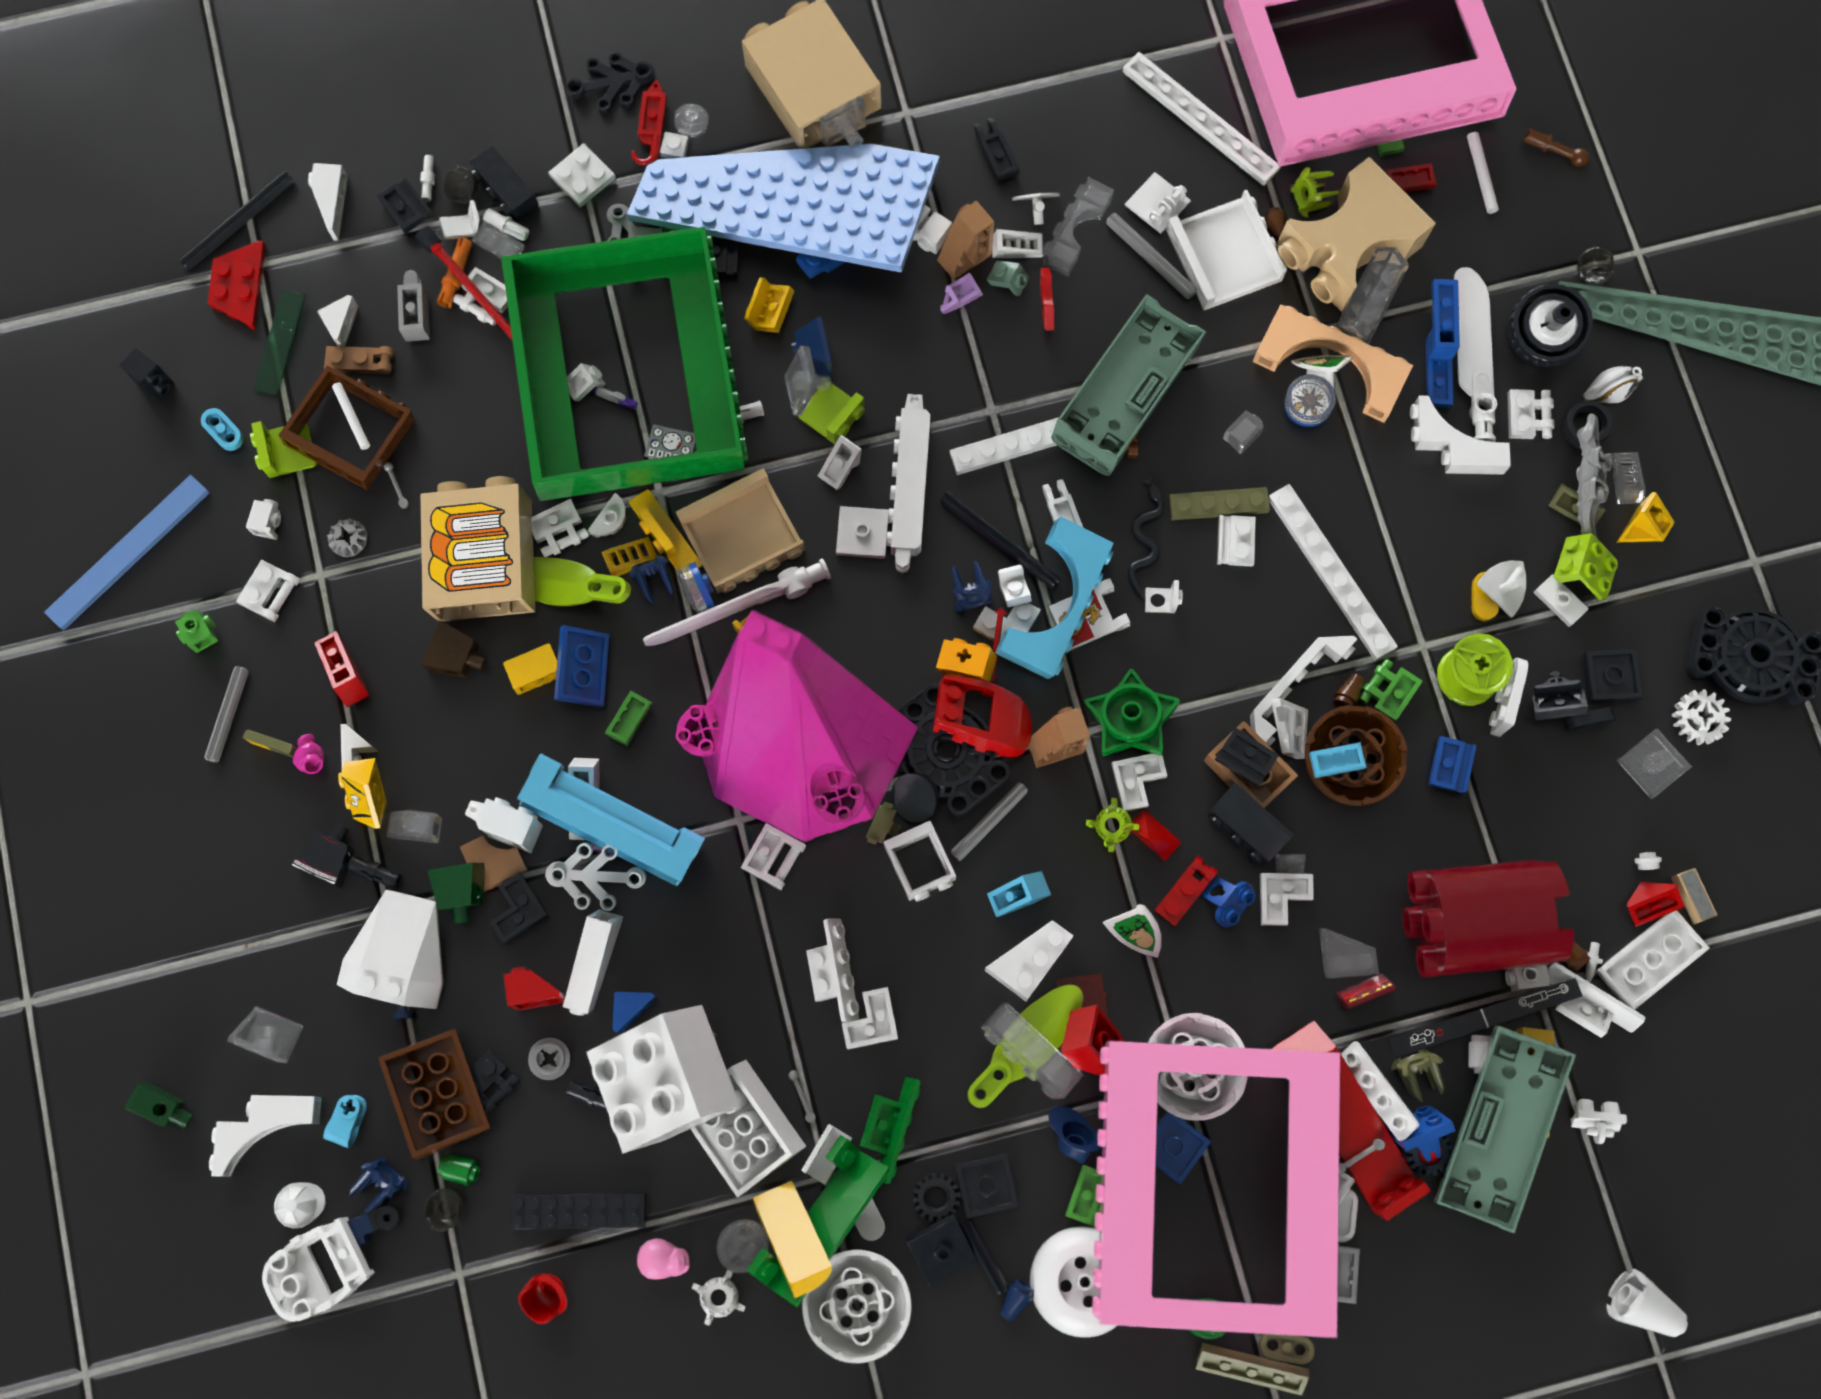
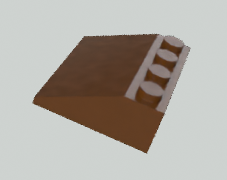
(434, 1094)

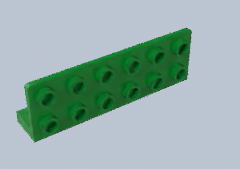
(832, 1212)

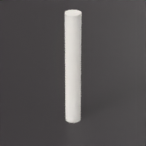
(351, 416)

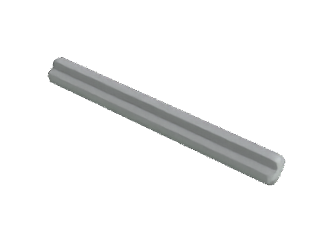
(1147, 252)

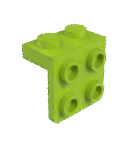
(833, 412)
(275, 457)
(1588, 561)

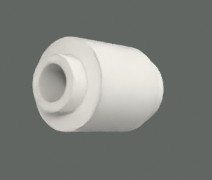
(1477, 1052)

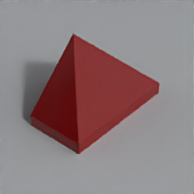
(1155, 835)
(1653, 901)

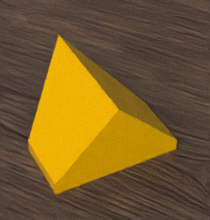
(1648, 522)

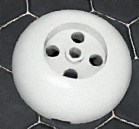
(1210, 1096)
(1057, 1263)
(863, 1339)

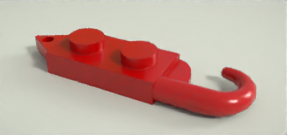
(651, 122)

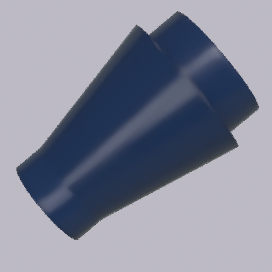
(1017, 1299)

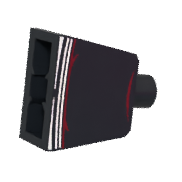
(326, 856)

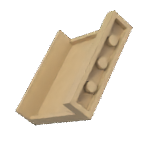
(740, 531)

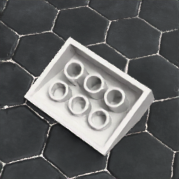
(751, 1137)

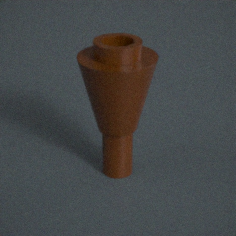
(1275, 221)

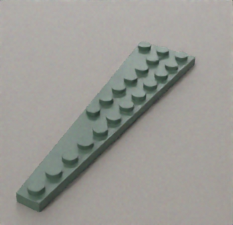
(1749, 335)

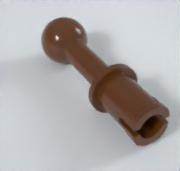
(1578, 157)

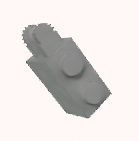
(413, 308)

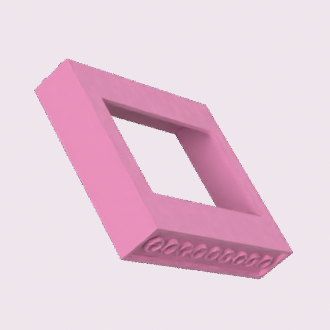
(1375, 110)
(1129, 1190)

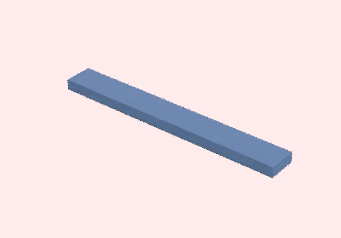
(126, 552)

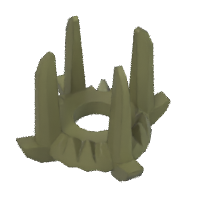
(1421, 1061)

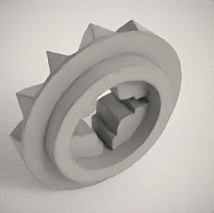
(358, 539)
(550, 1046)

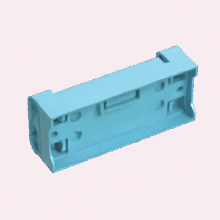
(608, 821)

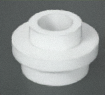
(1648, 861)

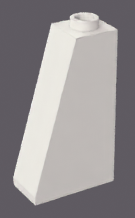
(592, 961)

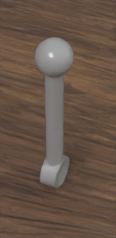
(403, 502)
(810, 1116)
(1377, 1144)

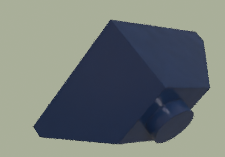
(814, 336)

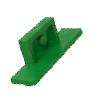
(888, 1124)

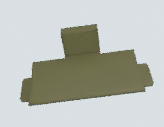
(883, 824)

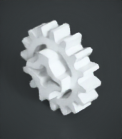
(1692, 720)

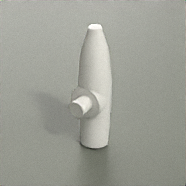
(1593, 962)

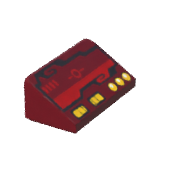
(1365, 991)

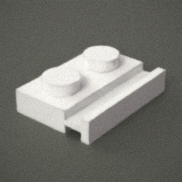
(1236, 540)

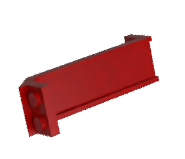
(1382, 1174)

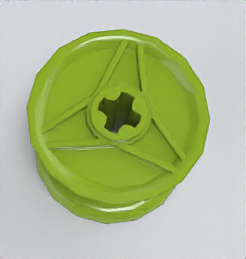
(1474, 669)

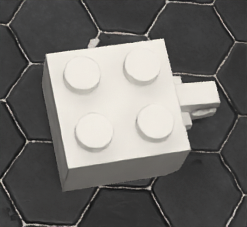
(505, 823)

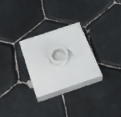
(862, 532)

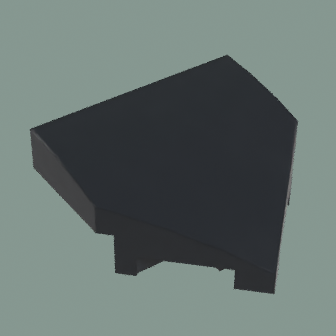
(1559, 698)

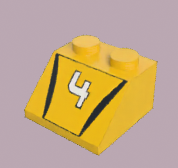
(364, 791)

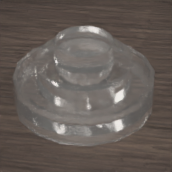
(691, 120)

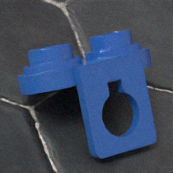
(1232, 902)

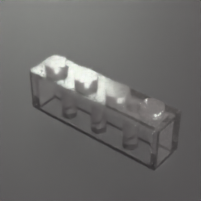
(1373, 293)
(1031, 1051)

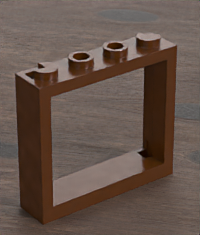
(359, 388)

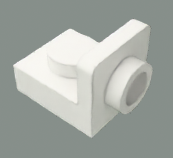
(583, 380)
(1014, 586)

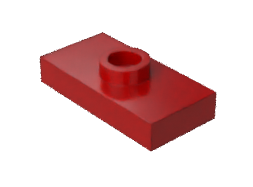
(1413, 177)

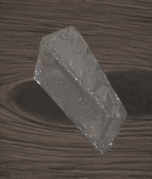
(1628, 492)

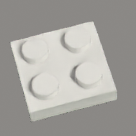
(581, 175)

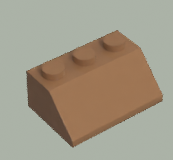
(1273, 784)

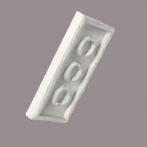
(1652, 959)

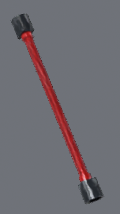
(432, 243)

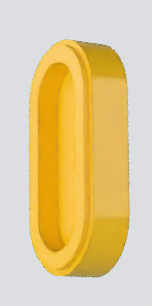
(1483, 606)

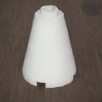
(1644, 1305)

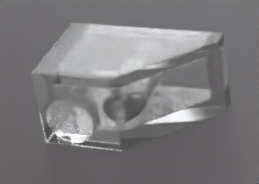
(414, 826)

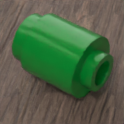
(458, 1169)

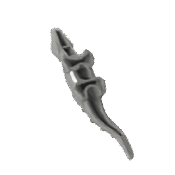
(1591, 475)

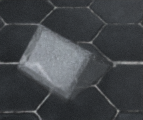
(267, 1035)

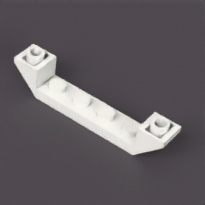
(1333, 647)

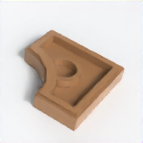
(498, 863)

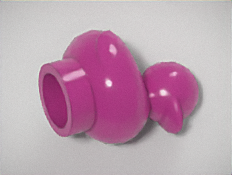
(309, 755)

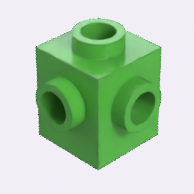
(196, 630)

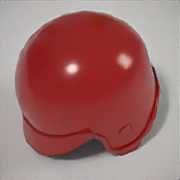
(543, 1298)

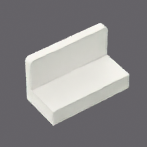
(817, 1164)

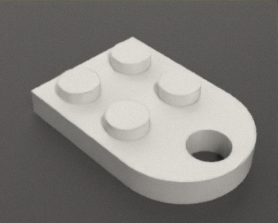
(1509, 699)

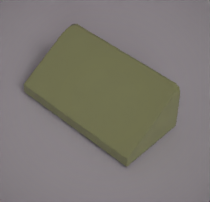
(1566, 501)

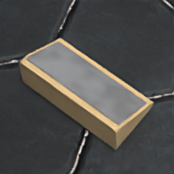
(1694, 896)

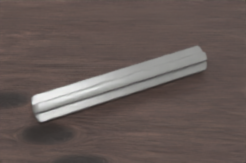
(226, 714)
(989, 821)

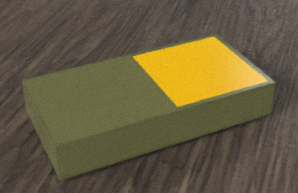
(270, 743)

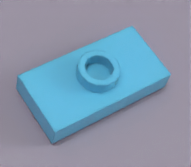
(1337, 760)

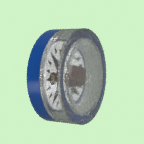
(1309, 400)
(696, 587)

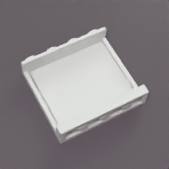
(1226, 251)

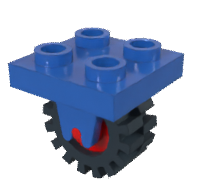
(1428, 1145)

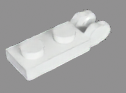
(1061, 506)

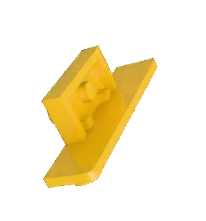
(666, 535)

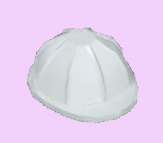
(299, 1204)

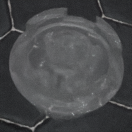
(740, 1244)

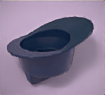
(1074, 1133)

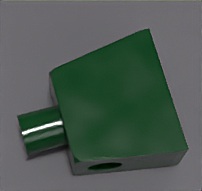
(458, 888)
(148, 1103)

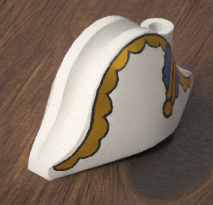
(1614, 385)

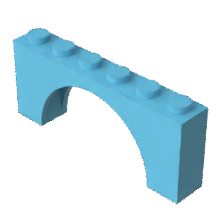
(1085, 557)

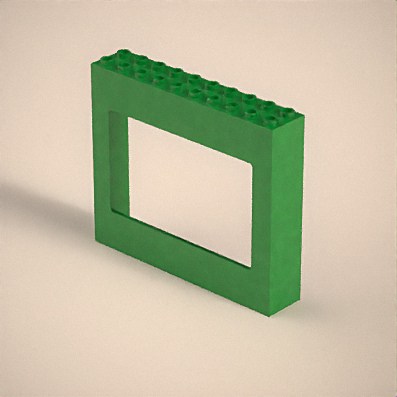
(531, 293)

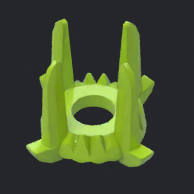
(1307, 183)
(1111, 838)

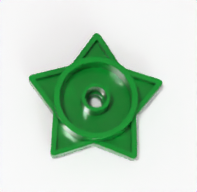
(1134, 699)

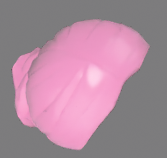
(662, 1259)

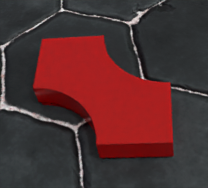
(1047, 299)

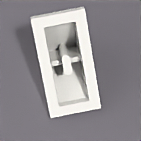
(339, 318)

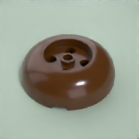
(1377, 736)

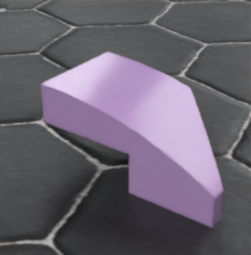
(960, 293)

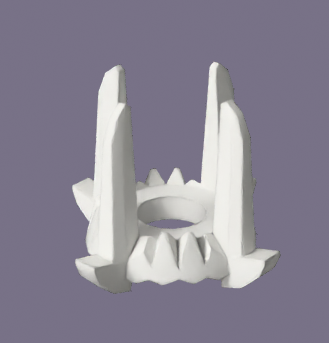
(730, 1290)

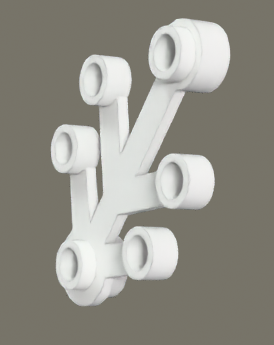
(591, 876)

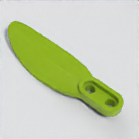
(572, 583)
(1049, 1017)

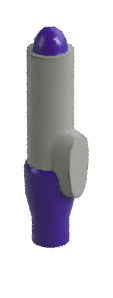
(615, 397)

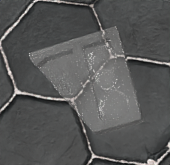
(1346, 956)

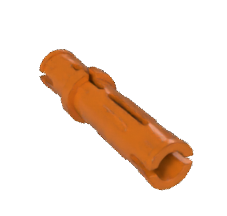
(450, 282)

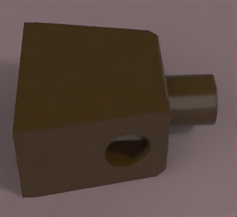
(452, 653)

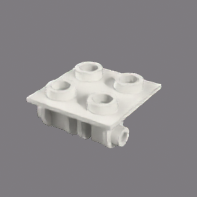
(1158, 202)

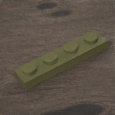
(1217, 503)
(1252, 1369)

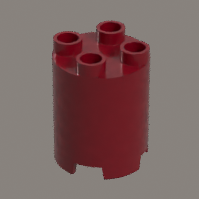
(1487, 917)

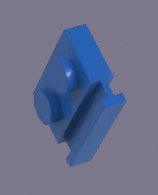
(1452, 765)

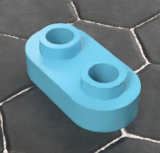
(223, 430)

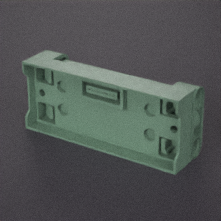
(1126, 386)
(1505, 1128)

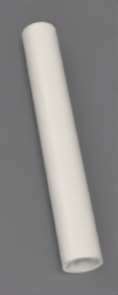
(1482, 172)

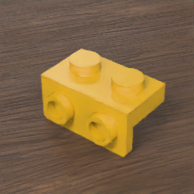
(768, 306)

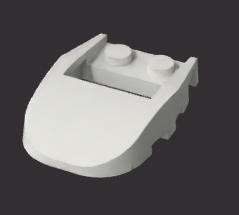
(296, 1281)

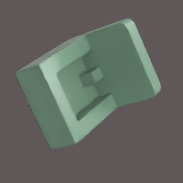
(1008, 275)

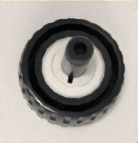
(1549, 325)

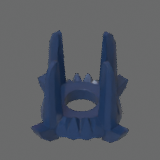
(640, 572)
(981, 587)
(373, 1174)

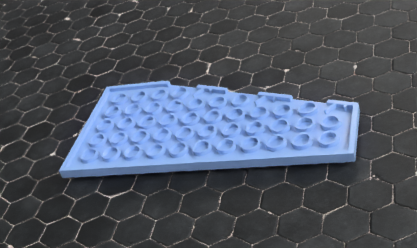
(807, 201)

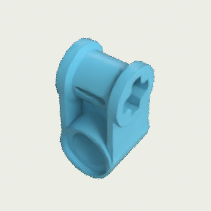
(345, 1124)

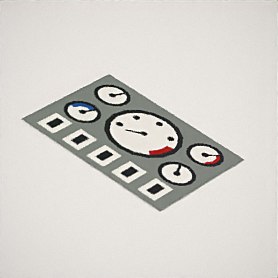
(669, 442)

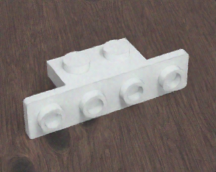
(832, 972)
(1595, 1007)
(1380, 1092)

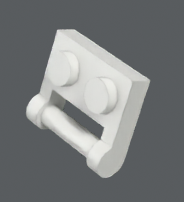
(261, 588)
(765, 853)

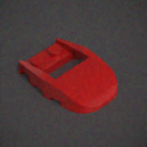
(1009, 719)

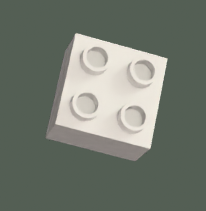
(662, 1078)

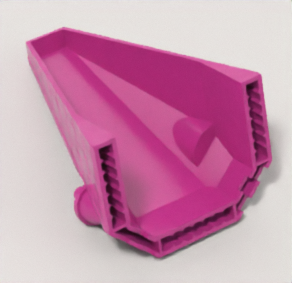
(795, 734)

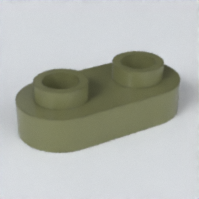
(1285, 1348)

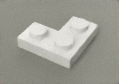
(1020, 618)
(1131, 775)
(1277, 890)
(878, 1025)

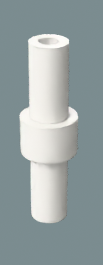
(427, 178)

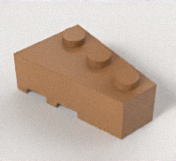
(968, 240)
(1060, 738)

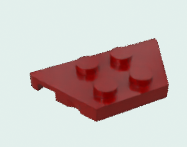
(237, 283)

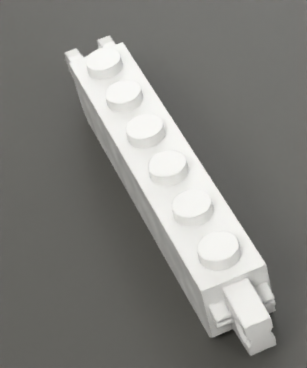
(910, 482)

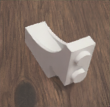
(1459, 452)
(265, 1116)

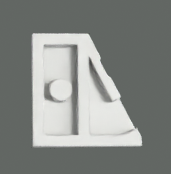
(1291, 727)

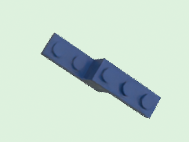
(1442, 342)

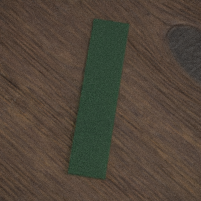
(279, 342)

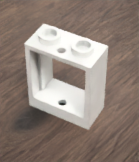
(910, 837)

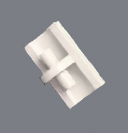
(1598, 1124)

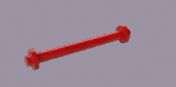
(997, 636)

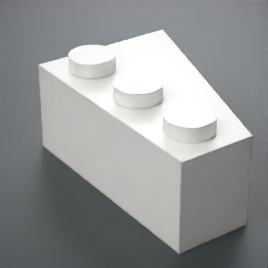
(1030, 960)

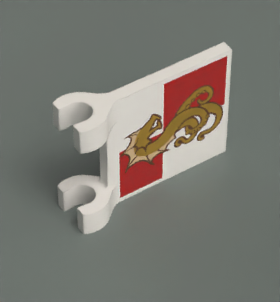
(1097, 618)

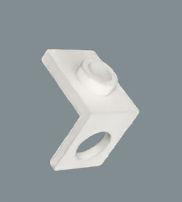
(461, 226)
(1172, 596)

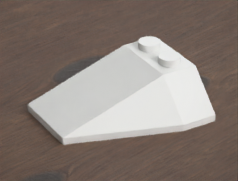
(397, 953)

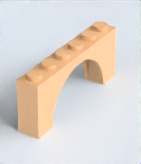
(1381, 372)

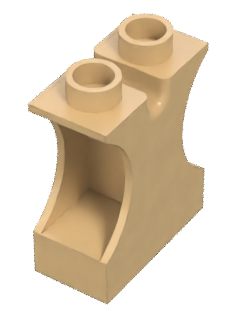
(1369, 216)

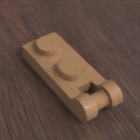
(359, 359)

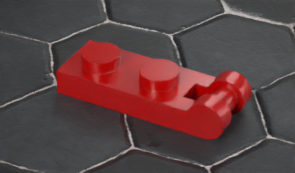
(1185, 892)

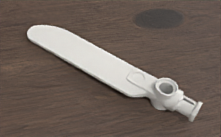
(1475, 351)
(792, 583)

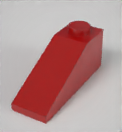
(341, 669)

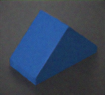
(629, 1007)

